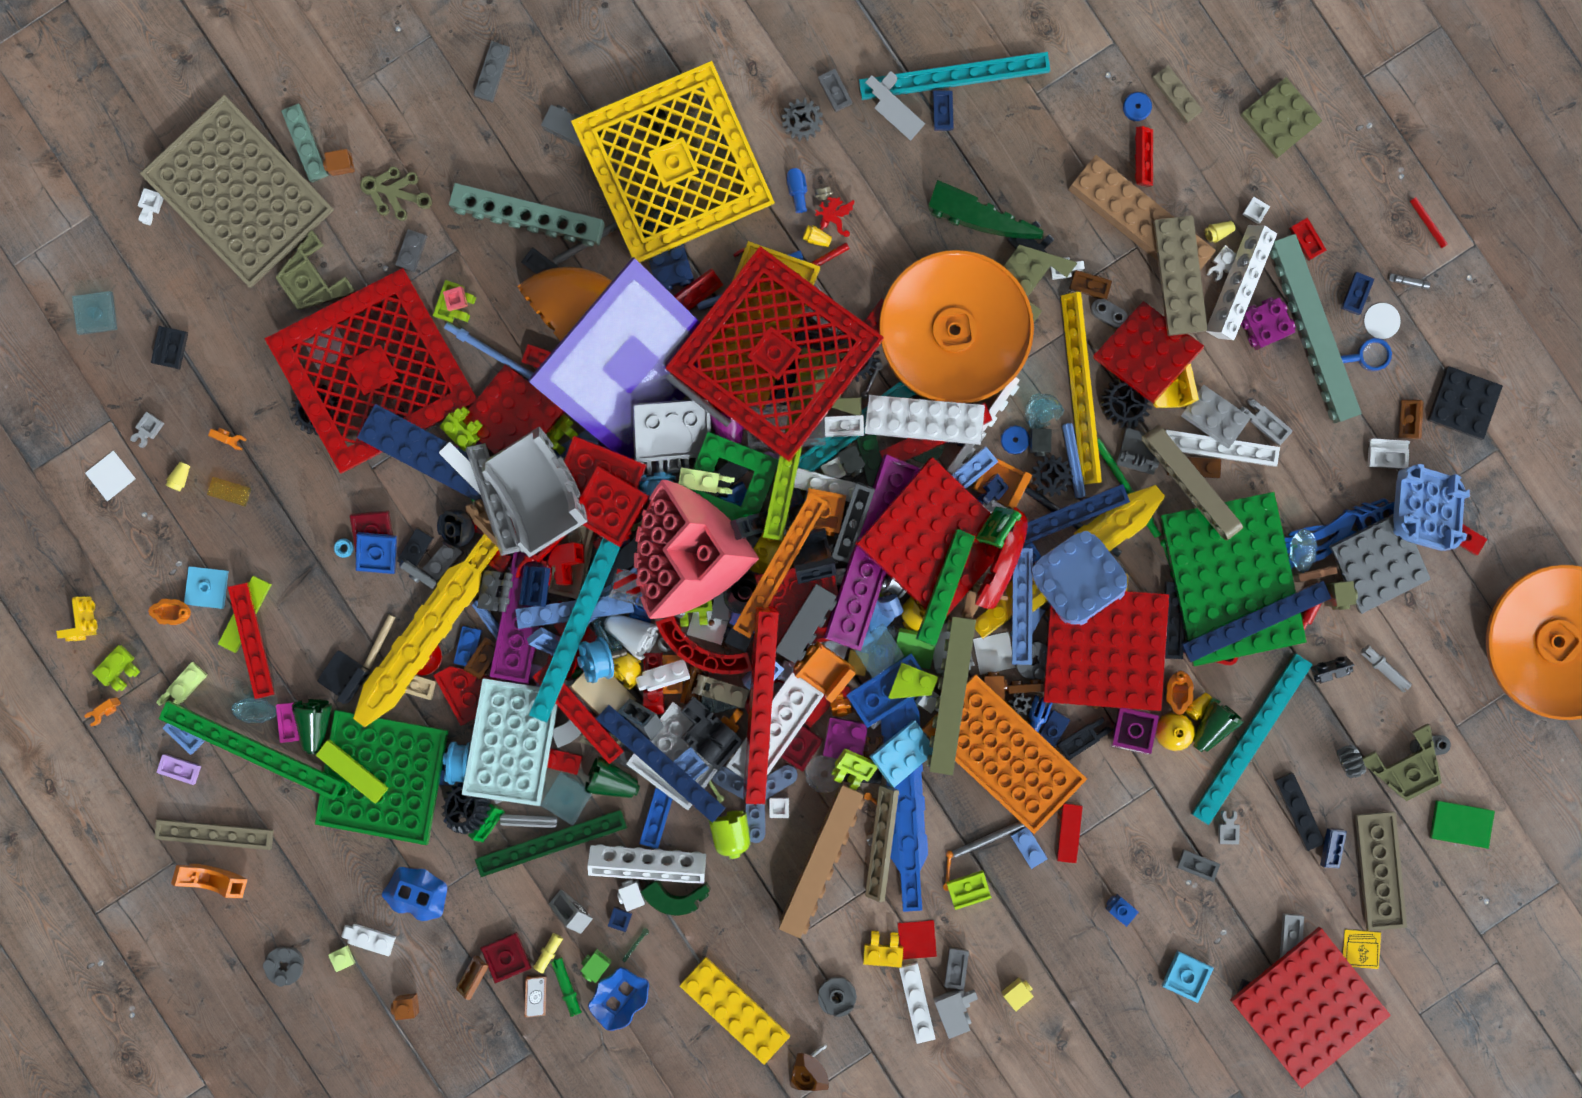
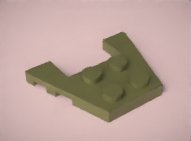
(1030, 266)
(304, 282)
(849, 404)
(1413, 773)

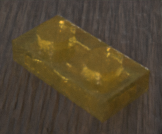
(229, 491)

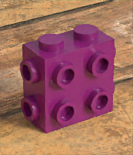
(1267, 323)

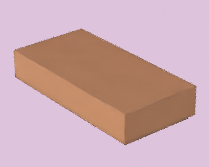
(1317, 573)

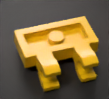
(883, 955)

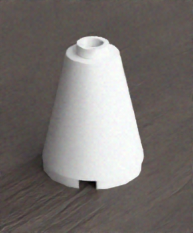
(632, 634)

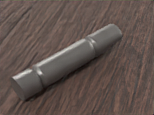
(1409, 281)

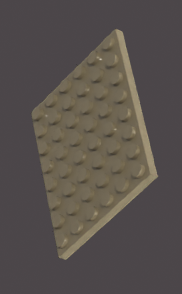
(237, 191)

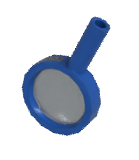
(1372, 355)

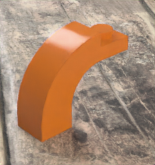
(211, 878)

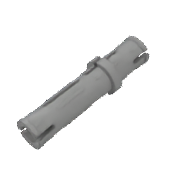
(1380, 663)

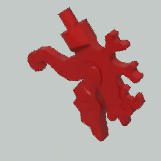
(830, 214)

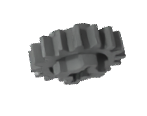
(796, 115)

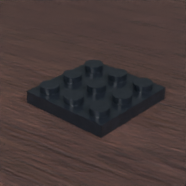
(1465, 403)

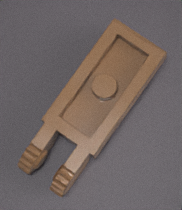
(481, 519)

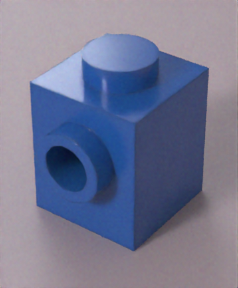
(1121, 909)

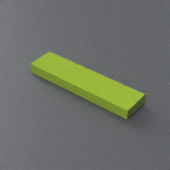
(230, 637)
(352, 771)

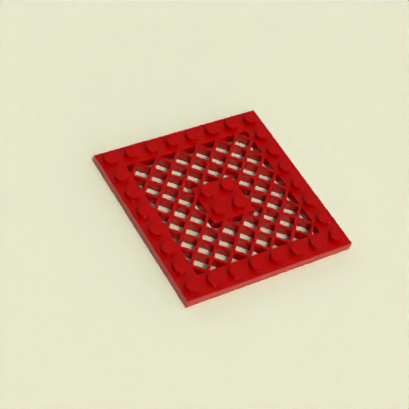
(774, 353)
(371, 367)

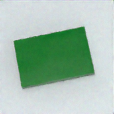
(1462, 824)

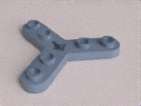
(776, 782)

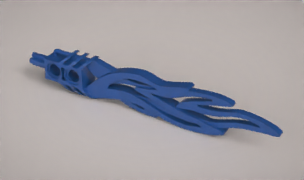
(1343, 524)

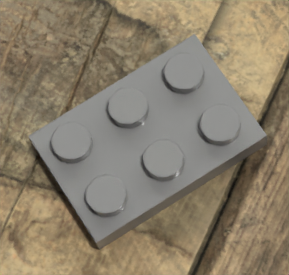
(1216, 417)

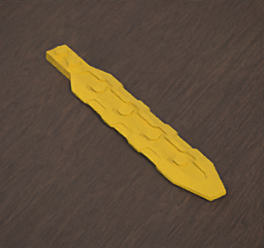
(1110, 527)
(423, 634)

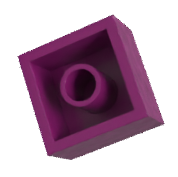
(1134, 731)
(844, 735)

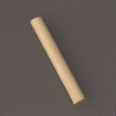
(379, 641)

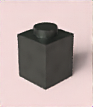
(1040, 442)

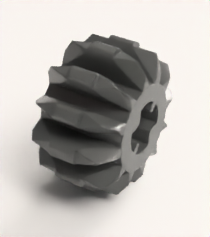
(1351, 761)

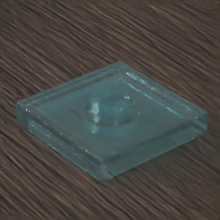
(94, 313)
(879, 651)
(566, 798)

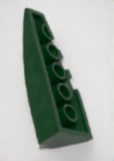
(965, 210)

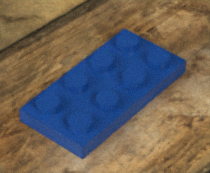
(872, 698)

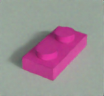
(286, 723)

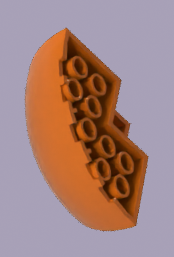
(563, 295)

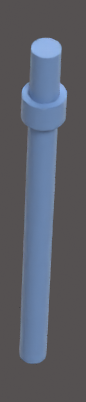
(463, 335)

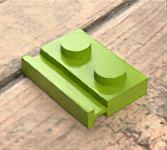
(969, 890)

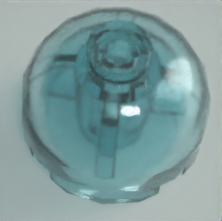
(1042, 409)

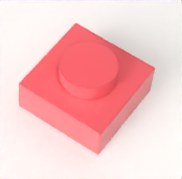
(455, 298)

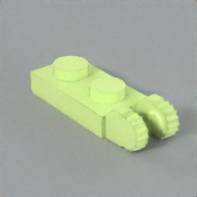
(703, 480)
(184, 684)

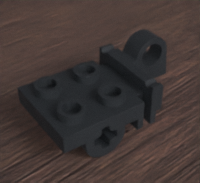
(709, 735)

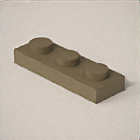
(1177, 94)

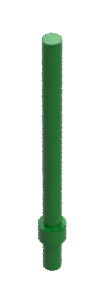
(1122, 480)

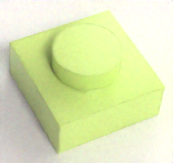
(341, 958)

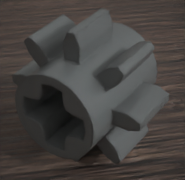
(1025, 704)

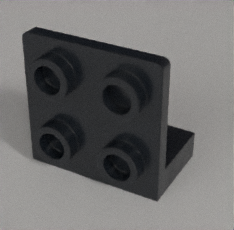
(343, 676)

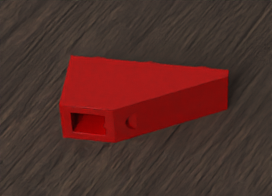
(654, 699)

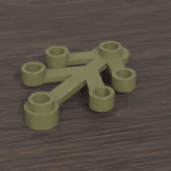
(392, 191)

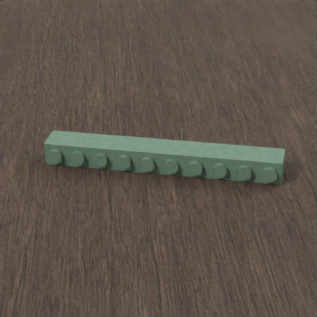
(1314, 329)

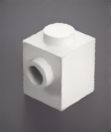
(630, 894)

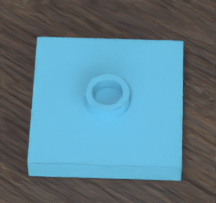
(206, 587)
(1187, 976)

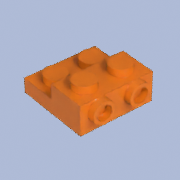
(832, 513)

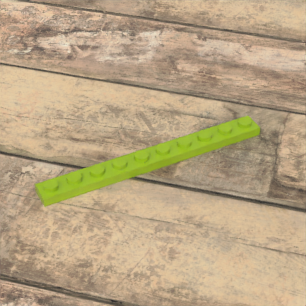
(786, 470)

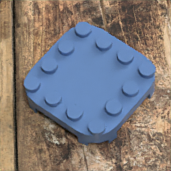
(1429, 508)
(1079, 578)

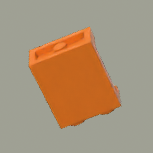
(1013, 477)
(824, 670)

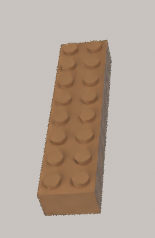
(1125, 206)
(821, 859)

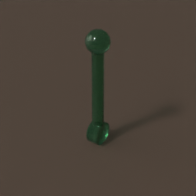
(645, 932)

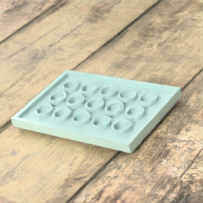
(508, 745)

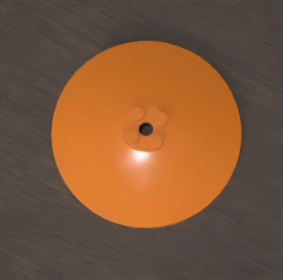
(962, 292)
(1522, 642)

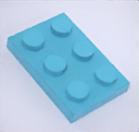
(902, 753)

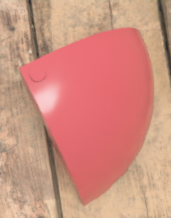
(686, 552)

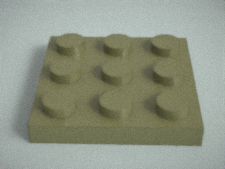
(1281, 117)

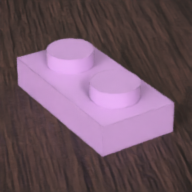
(178, 769)

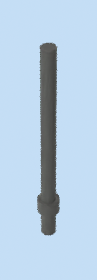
(607, 230)

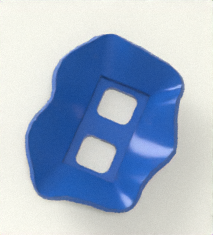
(419, 881)
(630, 1004)

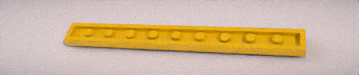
(1081, 387)

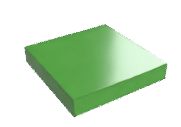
(909, 644)

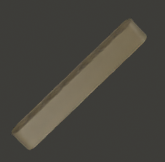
(1192, 482)

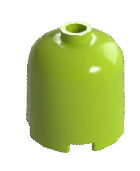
(731, 834)

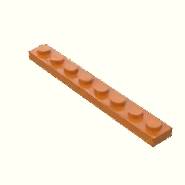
(780, 562)

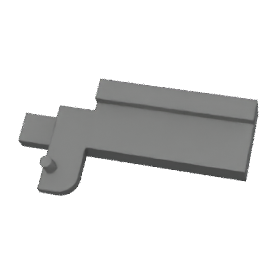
(893, 108)

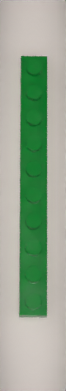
(251, 750)

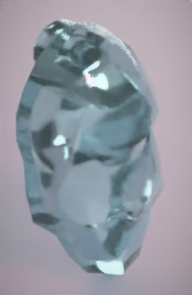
(1303, 550)
(599, 631)
(253, 710)

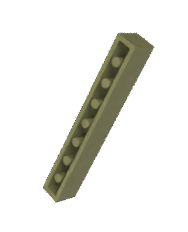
(952, 695)

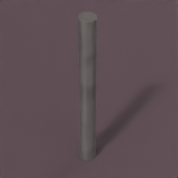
(699, 400)
(987, 839)

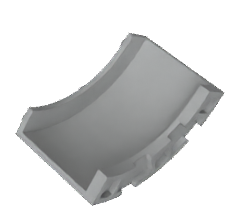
(536, 491)

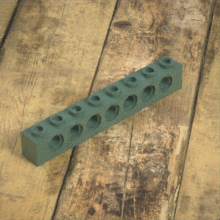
(463, 194)

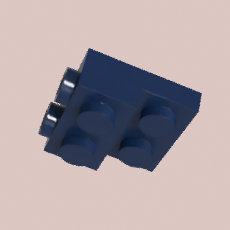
(672, 268)

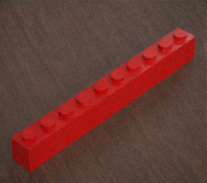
(760, 705)

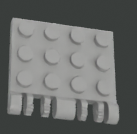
(669, 433)

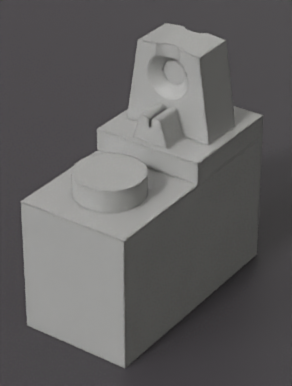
(951, 1009)

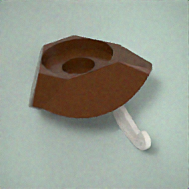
(809, 1073)

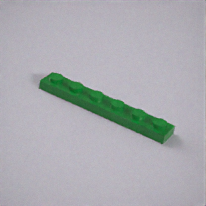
(945, 587)

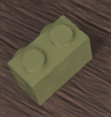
(1342, 595)

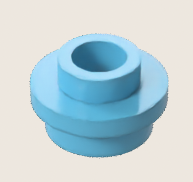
(338, 545)

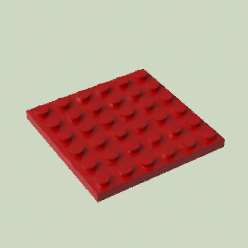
(918, 529)
(1112, 657)
(1310, 1007)

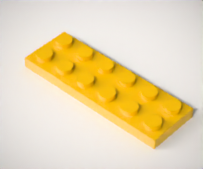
(735, 1010)

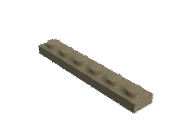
(214, 834)
(882, 843)

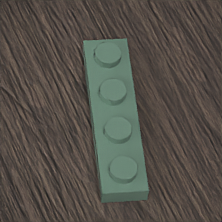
(304, 142)

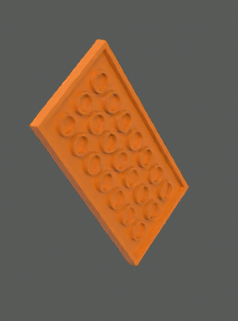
(1011, 757)

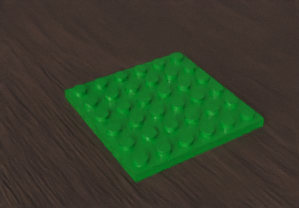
(401, 757)

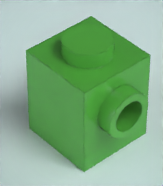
(594, 966)

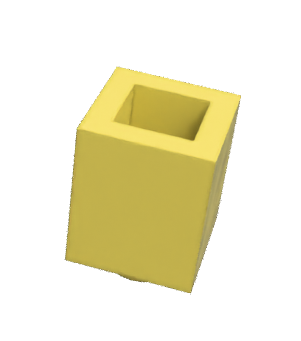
(1018, 993)

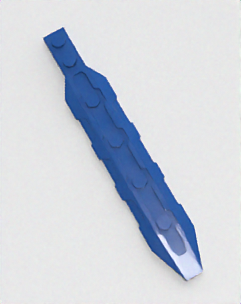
(909, 836)

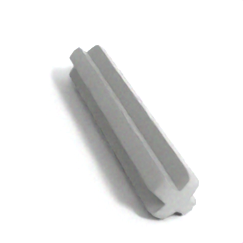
(528, 821)

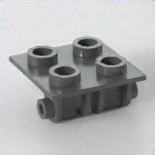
(1135, 453)

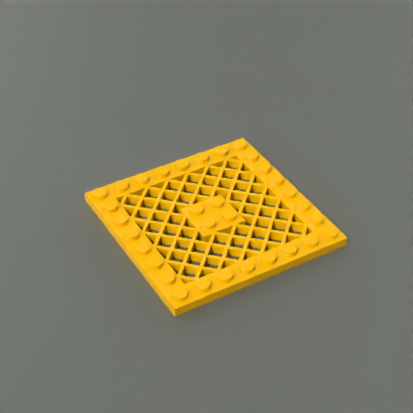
(673, 161)

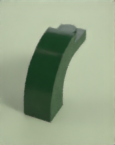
(671, 904)

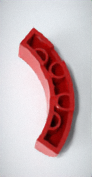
(1003, 565)
(699, 656)

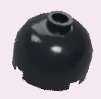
(456, 528)

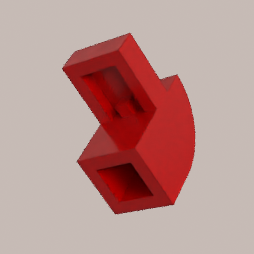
(563, 558)

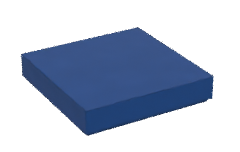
(376, 553)

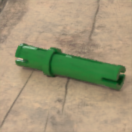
(569, 994)

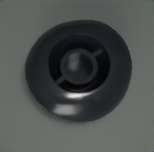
(740, 593)

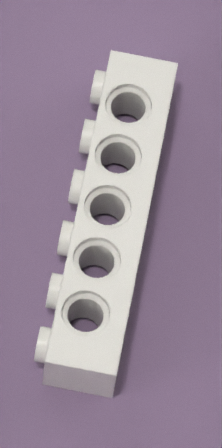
(1241, 282)
(654, 871)

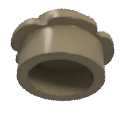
(823, 193)

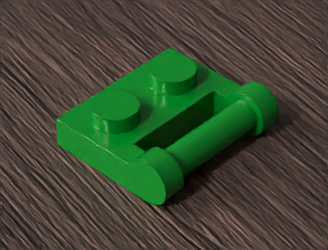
(999, 520)

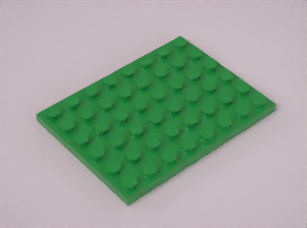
(1232, 577)

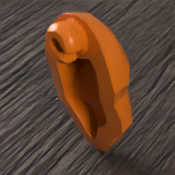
(170, 612)
(1180, 692)

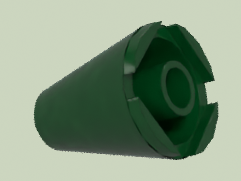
(311, 723)
(1215, 725)
(610, 780)

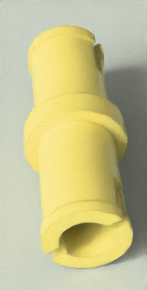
(548, 953)

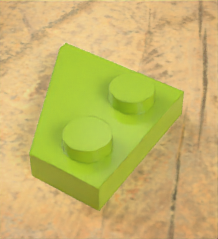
(912, 683)

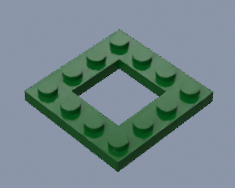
(763, 465)

